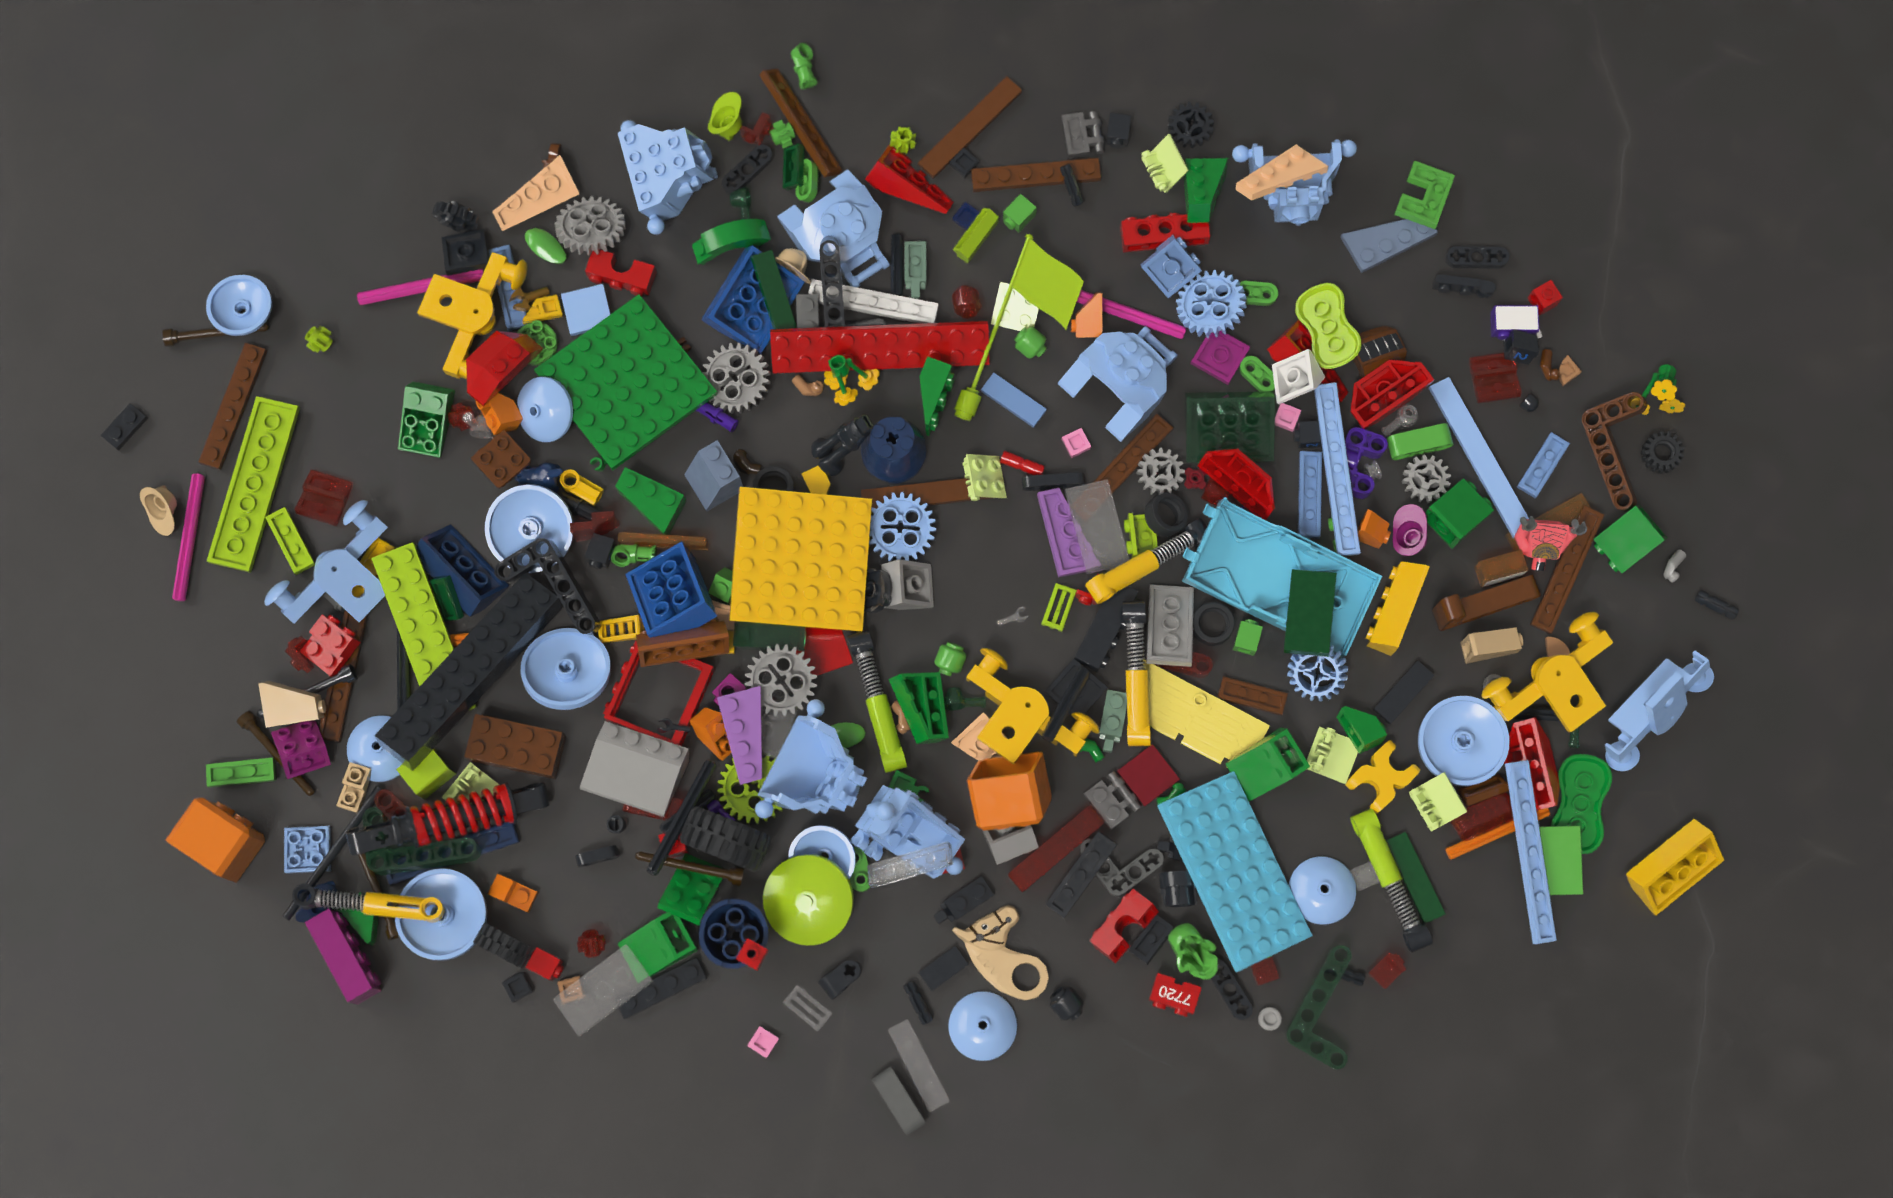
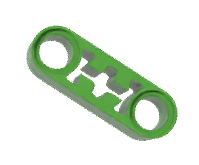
(1419, 441)

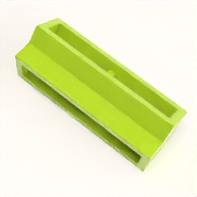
(976, 234)

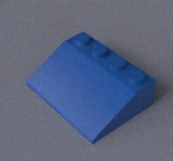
(740, 306)
(671, 592)

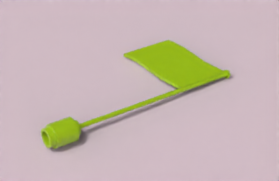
(1043, 284)

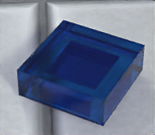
(965, 216)

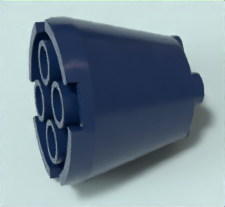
(894, 461)
(724, 920)

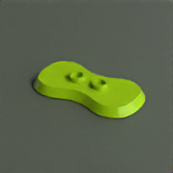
(1332, 336)

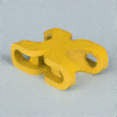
(1382, 776)

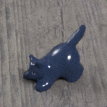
(542, 475)

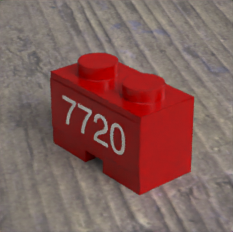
(1178, 997)

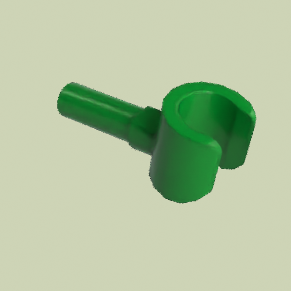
(602, 463)

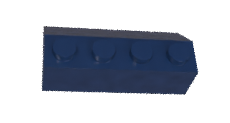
(473, 578)

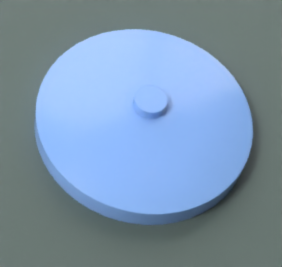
(524, 516)
(565, 669)
(1463, 740)
(462, 918)

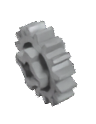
(1155, 465)
(1418, 477)

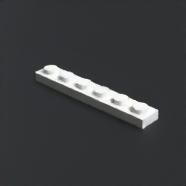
(881, 303)

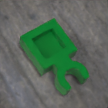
(906, 783)

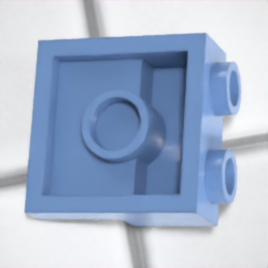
(1171, 265)

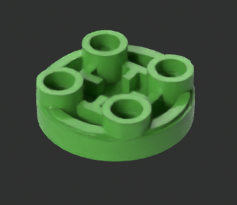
(544, 336)

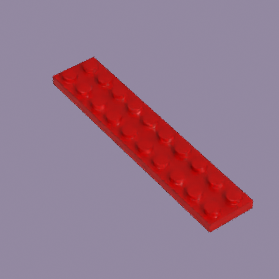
(879, 346)

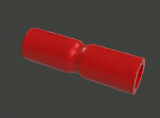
(1020, 463)

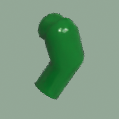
(1094, 750)
(1178, 789)

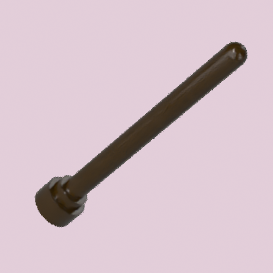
(171, 336)
(248, 722)
(733, 875)
(391, 930)

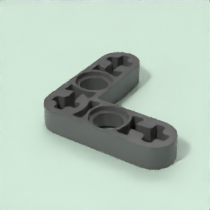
(1115, 874)

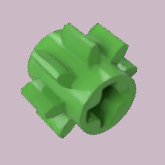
(782, 134)

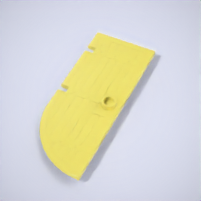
(1203, 719)

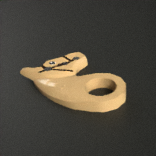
(986, 946)

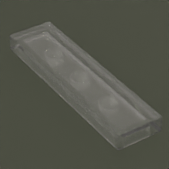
(910, 864)
(918, 1065)

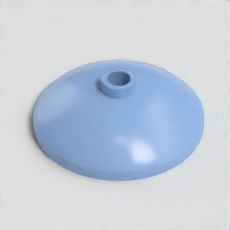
(234, 295)
(552, 407)
(361, 750)
(829, 840)
(1319, 906)
(985, 1043)

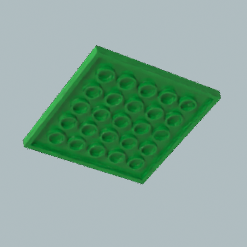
(628, 381)

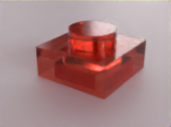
(1264, 971)

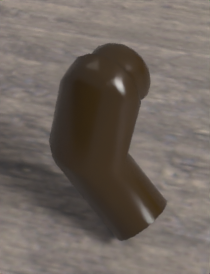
(743, 463)

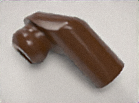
(1545, 364)

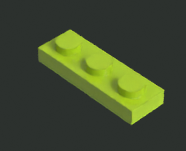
(290, 540)

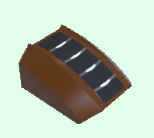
(1377, 348)

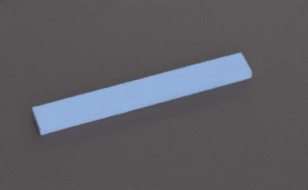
(1478, 454)
(1337, 470)
(1530, 852)

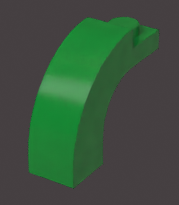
(730, 236)

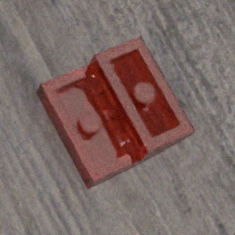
(1494, 378)
(323, 497)
(601, 524)

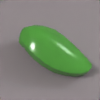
(545, 246)
(849, 733)

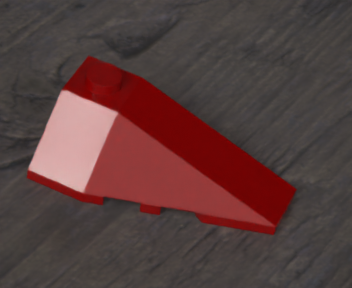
(898, 178)
(1299, 339)

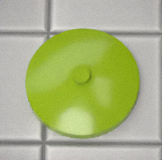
(808, 899)

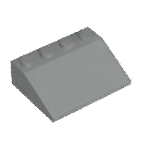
(635, 769)

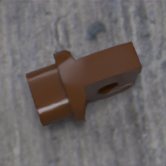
(554, 152)

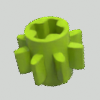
(903, 139)
(318, 339)

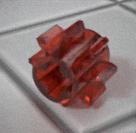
(456, 415)
(591, 943)

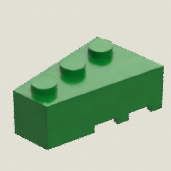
(1203, 186)
(653, 500)
(922, 705)

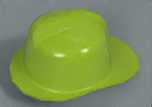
(725, 116)

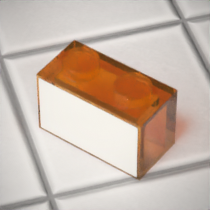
(1501, 568)

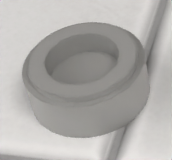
(1269, 1019)

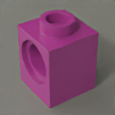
(729, 682)

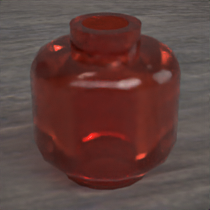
(966, 301)

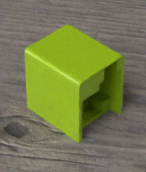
(427, 776)

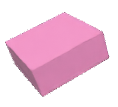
(1287, 417)
(1076, 443)
(763, 1042)

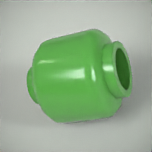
(1030, 342)
(950, 658)

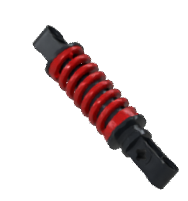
(459, 815)

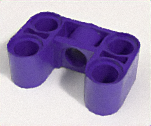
(1354, 453)

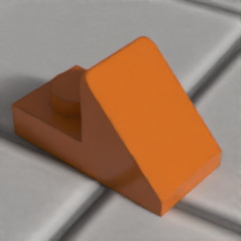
(513, 893)

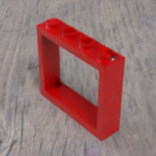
(620, 690)

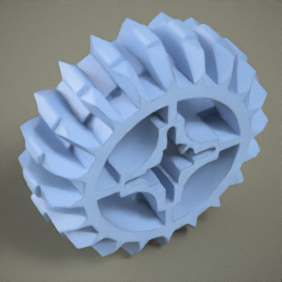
(1325, 674)

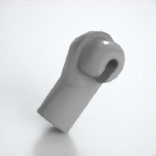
(1672, 564)

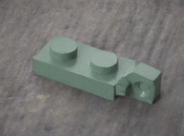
(915, 267)
(1113, 718)

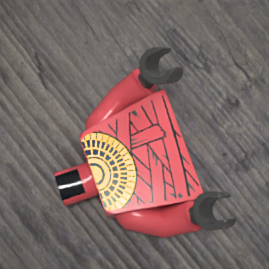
(1546, 539)

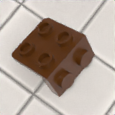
(501, 459)

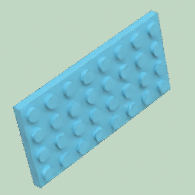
(1234, 871)

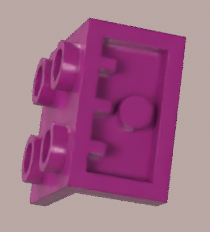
(301, 748)

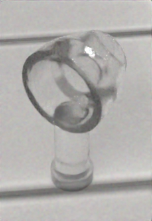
(1401, 419)
(478, 426)

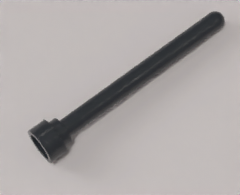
(346, 674)

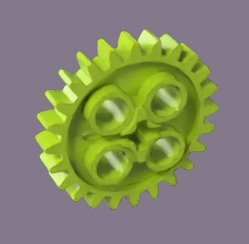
(740, 803)

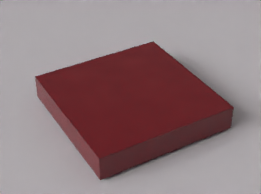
(1148, 775)

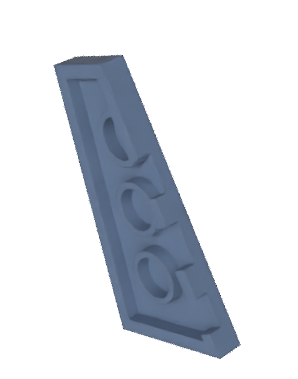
(1379, 243)

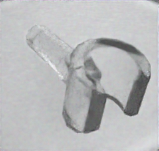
(1015, 617)

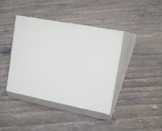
(1296, 376)

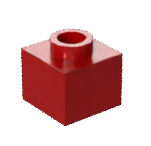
(755, 962)

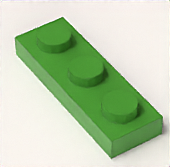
(241, 772)

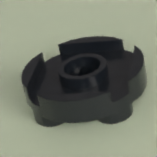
(881, 597)

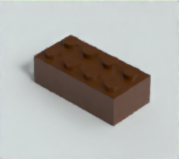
(515, 746)

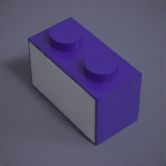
(1517, 317)

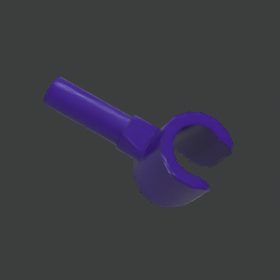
(715, 807)

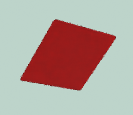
(826, 650)

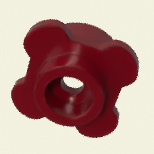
(1194, 484)

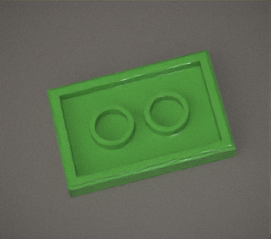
(1562, 859)

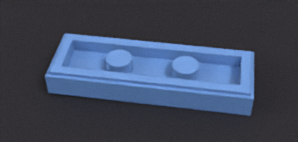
(1013, 400)
(1543, 465)

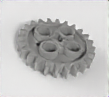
(590, 225)
(746, 392)
(797, 668)

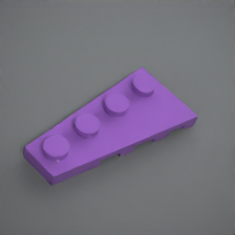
(1061, 532)
(743, 728)

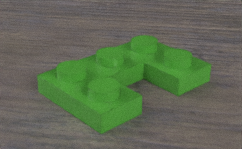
(1437, 185)

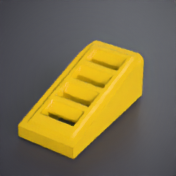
(621, 624)

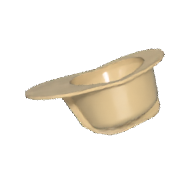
(794, 261)
(160, 508)

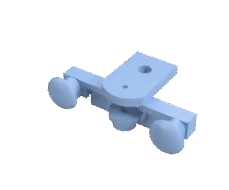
(338, 573)
(1655, 707)

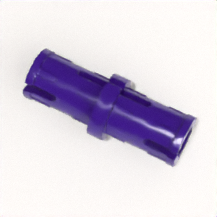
(717, 416)

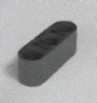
(898, 1101)

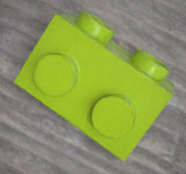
(1140, 535)

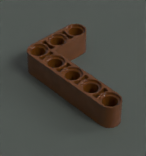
(1609, 447)
(1456, 611)

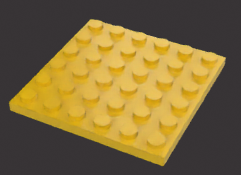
(800, 559)

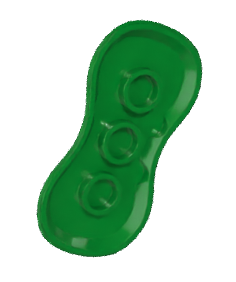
(1583, 787)

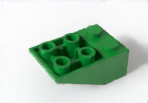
(935, 381)
(425, 418)
(1268, 763)
(661, 943)

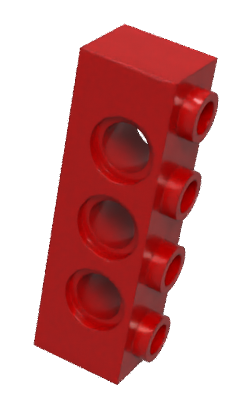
(1134, 241)

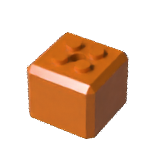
(1009, 793)
(217, 838)

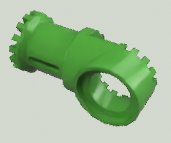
(803, 65)
(634, 554)

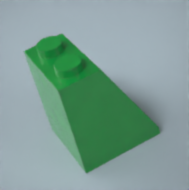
(1458, 513)
(1629, 539)

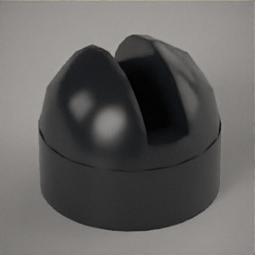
(1530, 403)
(612, 824)

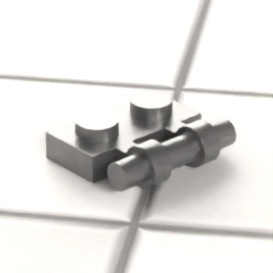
(1076, 134)
(1107, 805)

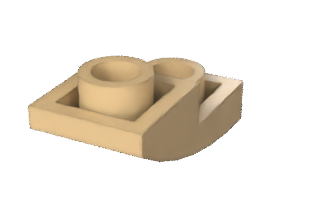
(354, 788)

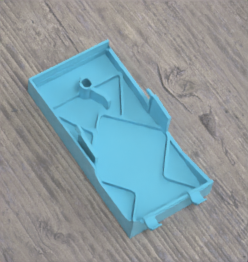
(1252, 564)

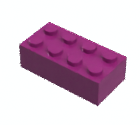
(344, 956)

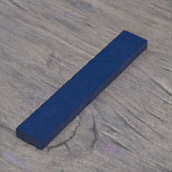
(488, 840)

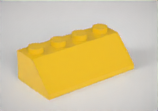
(1397, 607)
(1675, 866)

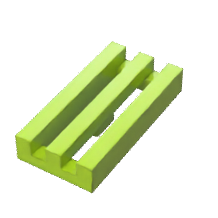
(1053, 625)

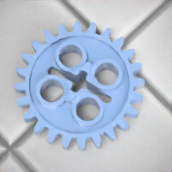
(1211, 303)
(898, 547)

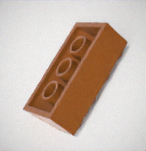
(688, 644)

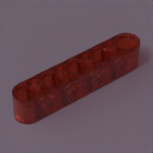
(1056, 848)

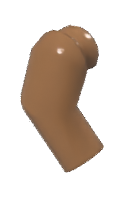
(808, 389)
(903, 726)

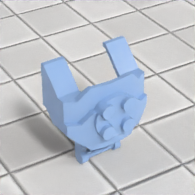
(846, 215)
(1129, 370)

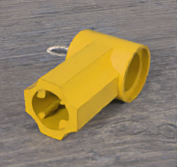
(582, 488)

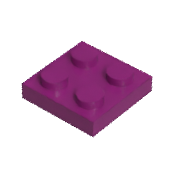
(1220, 356)

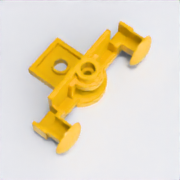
(470, 307)
(1558, 680)
(1015, 714)

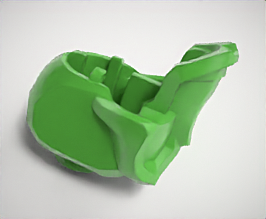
(1193, 951)

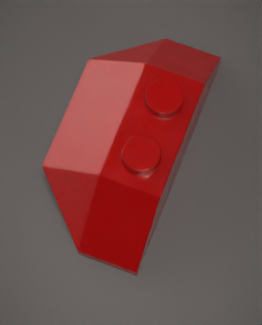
(498, 363)
(1387, 390)
(1241, 479)
(1531, 743)

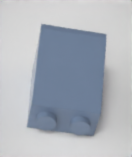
(713, 476)

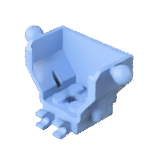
(664, 169)
(1303, 199)
(811, 769)
(903, 826)

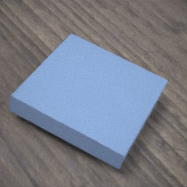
(585, 308)
(305, 848)

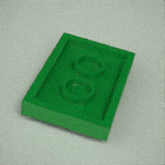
(690, 892)

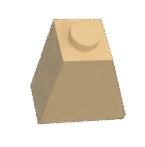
(1491, 644)
(289, 705)

